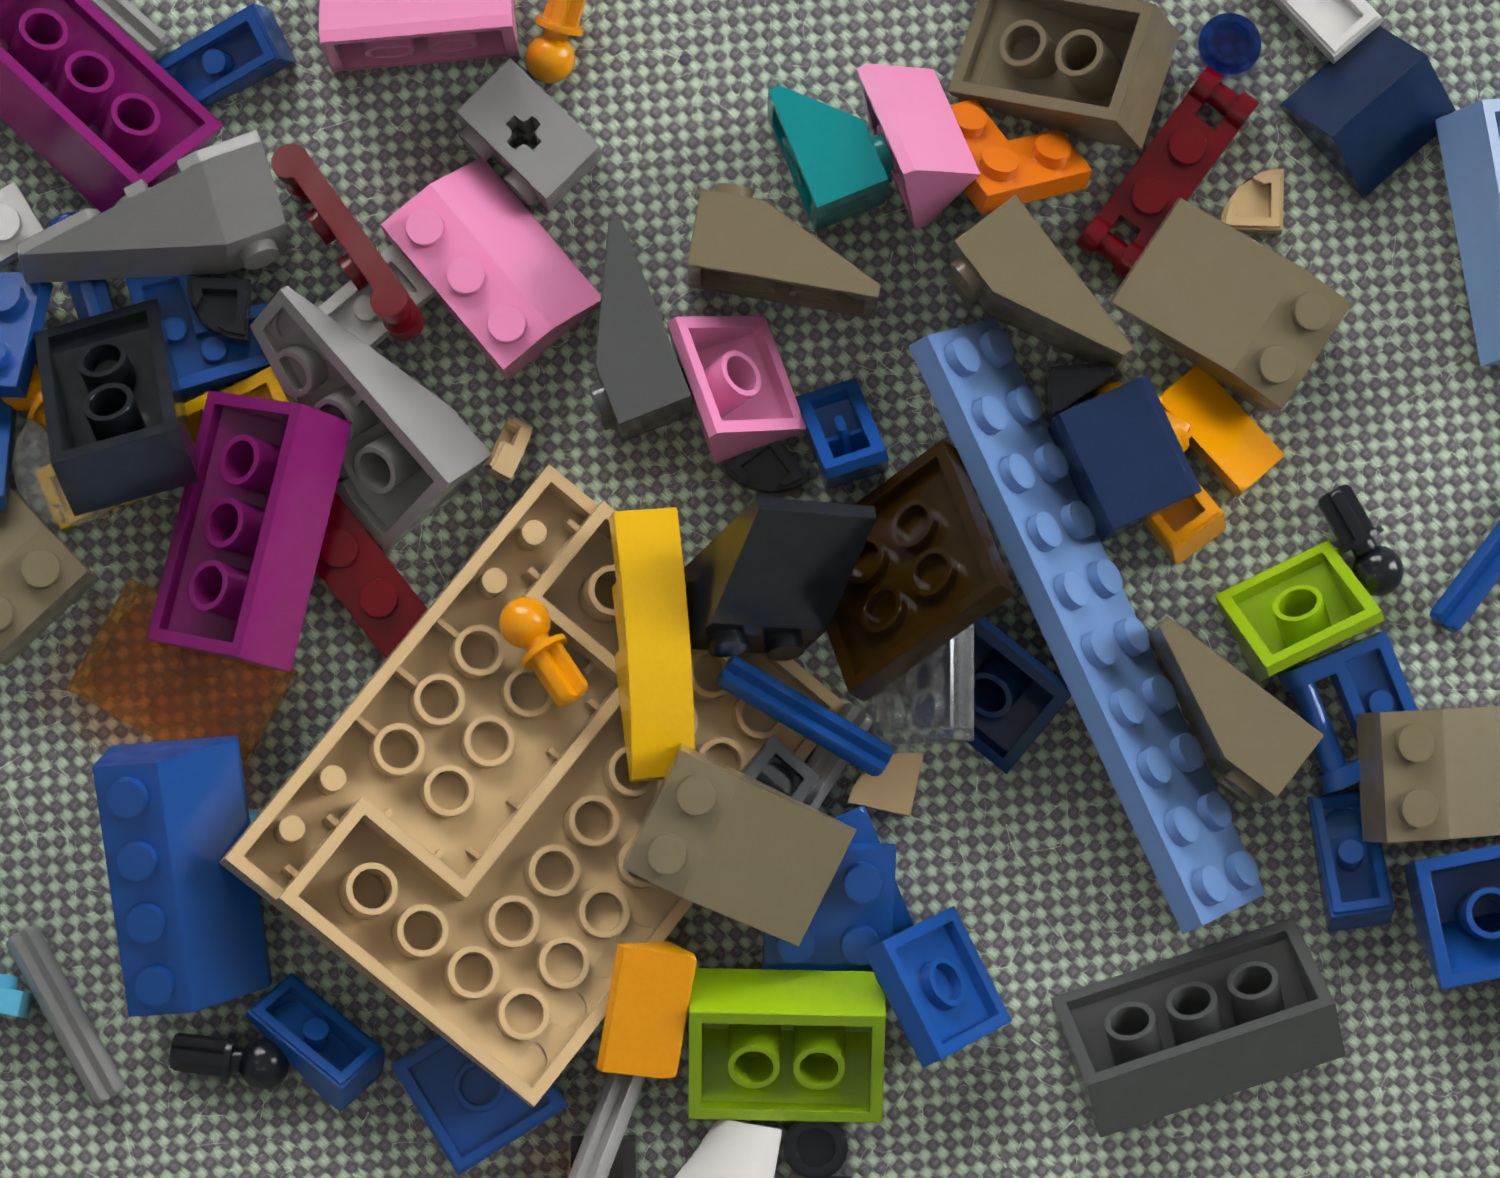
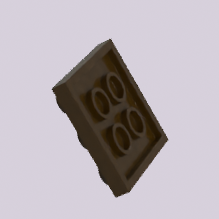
(920, 573)

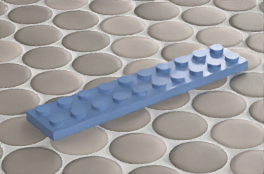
(1088, 622)

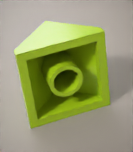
(1297, 610)

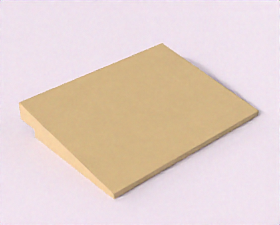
(473, 829)

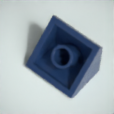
(1371, 108)
(1124, 457)
(1011, 696)

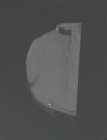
(39, 483)

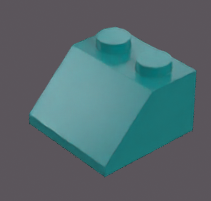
(829, 157)

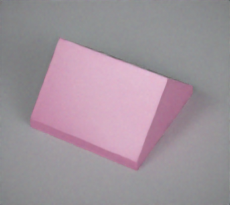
(921, 135)
(735, 382)

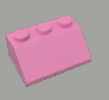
(415, 32)
(491, 265)

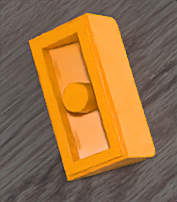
(1221, 430)
(647, 1010)

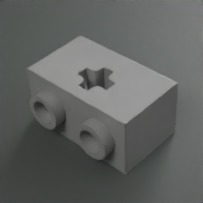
(516, 102)

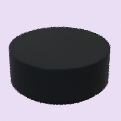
(815, 1148)

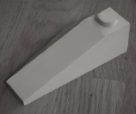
(199, 222)
(403, 442)

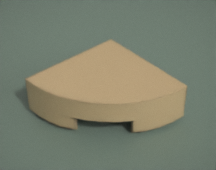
(1257, 204)
(508, 448)
(891, 790)

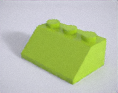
(786, 1045)

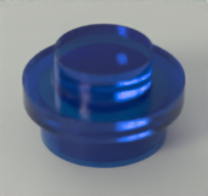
(1229, 44)

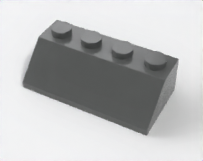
(1198, 1027)

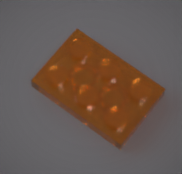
(174, 689)

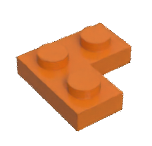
(1025, 166)

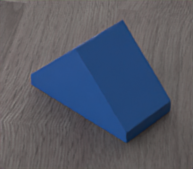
(842, 434)

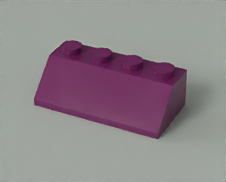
(93, 99)
(250, 530)

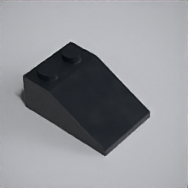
(114, 408)
(774, 577)

